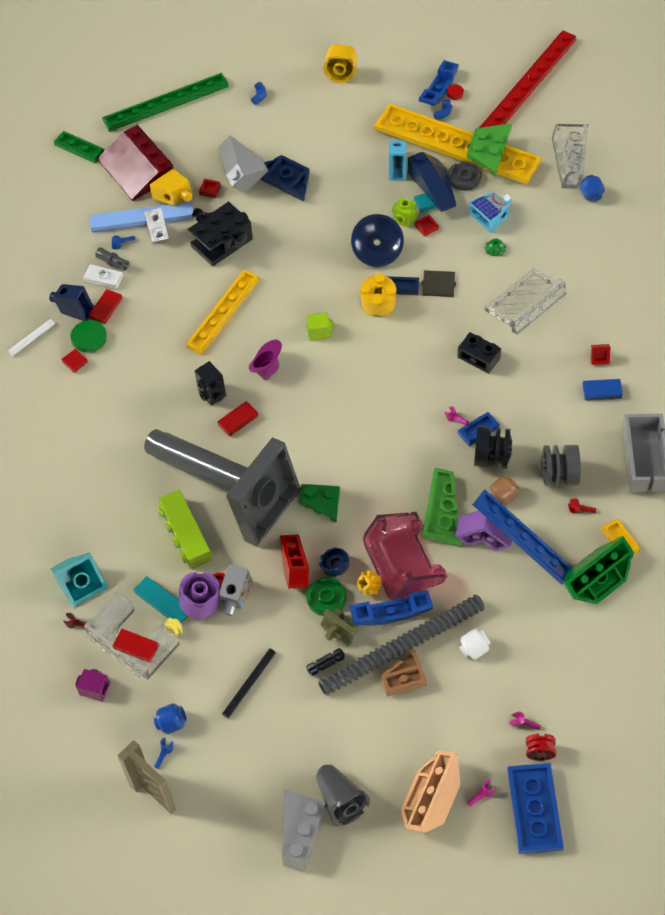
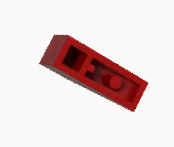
(294, 561)

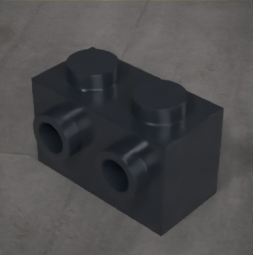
(479, 352)
(210, 383)

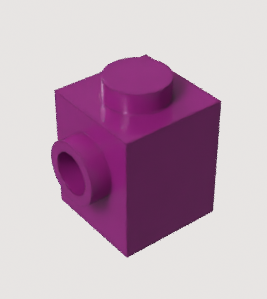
(92, 684)

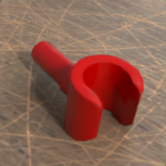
(575, 507)

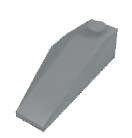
(241, 165)

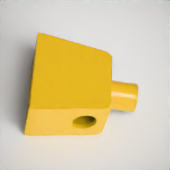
(171, 188)

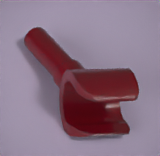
(73, 622)

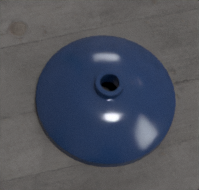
(377, 228)

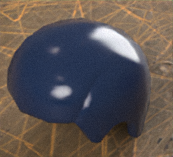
(334, 561)

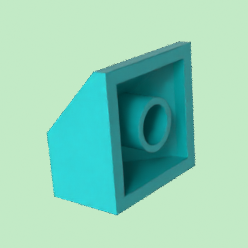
(79, 578)

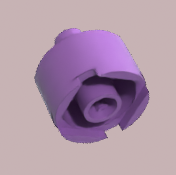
(199, 595)

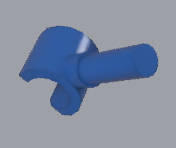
(116, 241)
(164, 750)

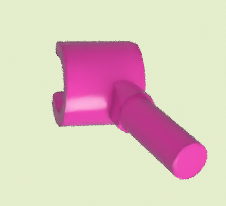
(452, 416)
(522, 720)
(483, 793)

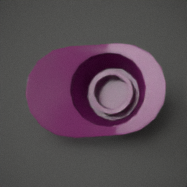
(266, 359)

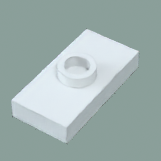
(103, 276)

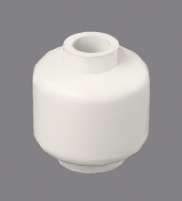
(474, 644)

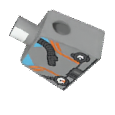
(234, 589)

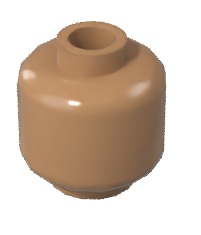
(504, 490)

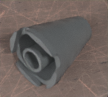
(342, 796)

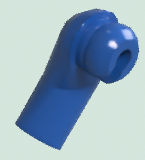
(260, 93)
(445, 111)

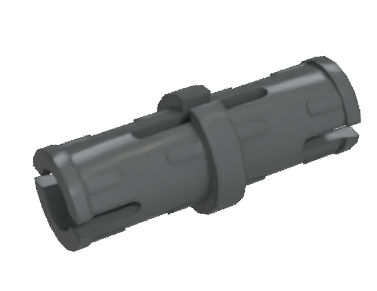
(112, 259)

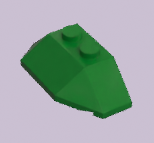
(600, 572)

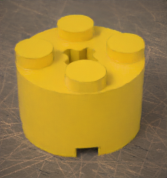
(340, 63)
(378, 295)

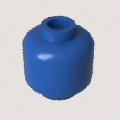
(592, 188)
(170, 718)

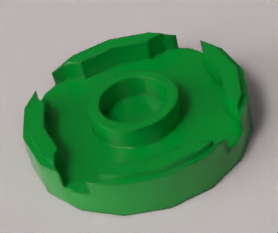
(88, 336)
(326, 594)

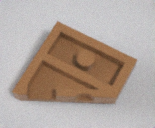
(404, 675)

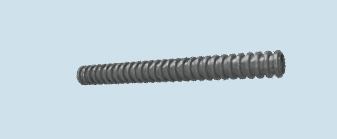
(401, 644)

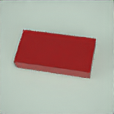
(105, 306)
(237, 418)
(135, 645)

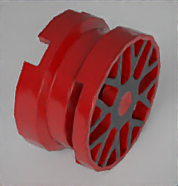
(541, 747)

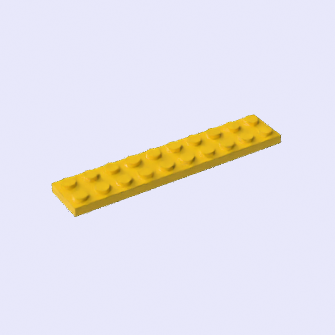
(451, 141)

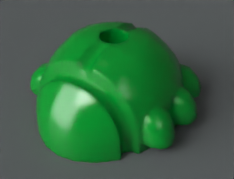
(495, 247)

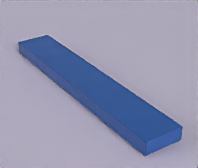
(522, 536)

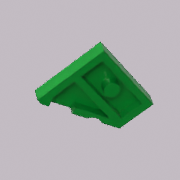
(321, 499)

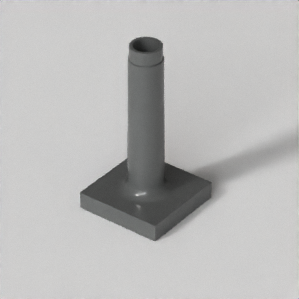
(254, 492)

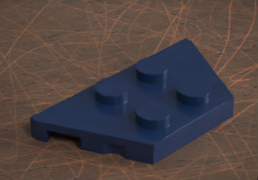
(287, 176)

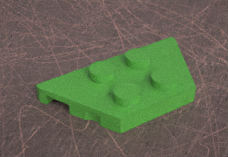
(488, 146)

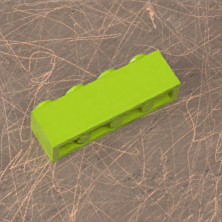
(185, 529)

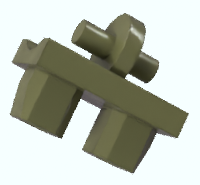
(337, 627)

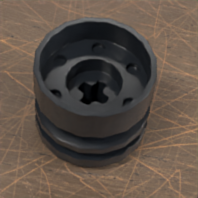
(492, 447)

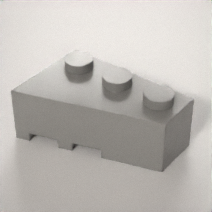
(300, 828)

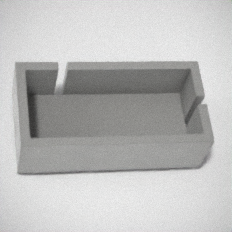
(644, 451)

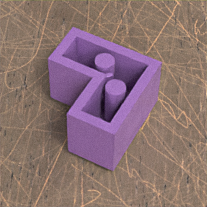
(476, 528)

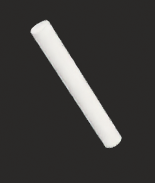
(31, 337)

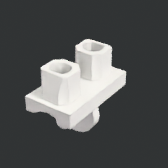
(156, 224)

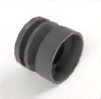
(561, 465)

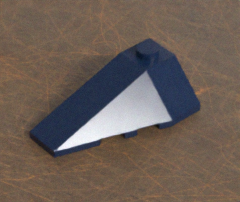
(432, 179)

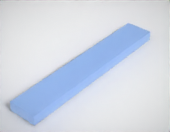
(136, 217)

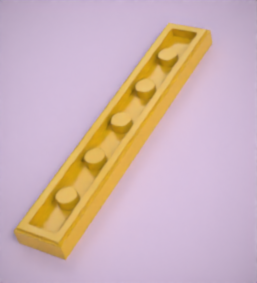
(222, 312)

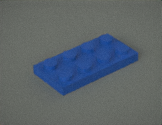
(535, 808)

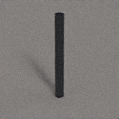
(248, 683)

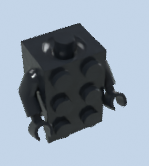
(220, 232)

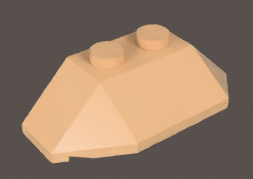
(432, 793)

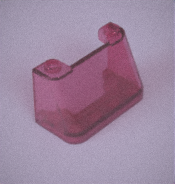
(399, 555)

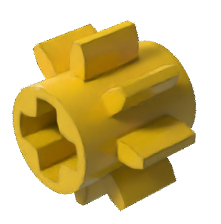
(369, 582)

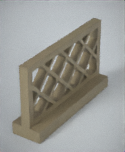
(142, 775)

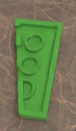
(442, 509)

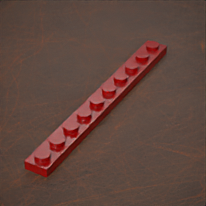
(530, 80)

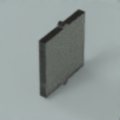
(438, 283)

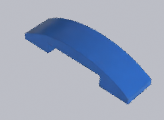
(440, 84)
(391, 611)

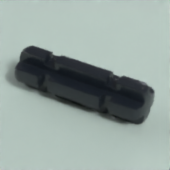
(325, 662)

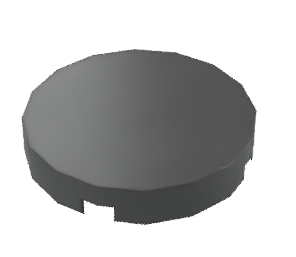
(464, 175)

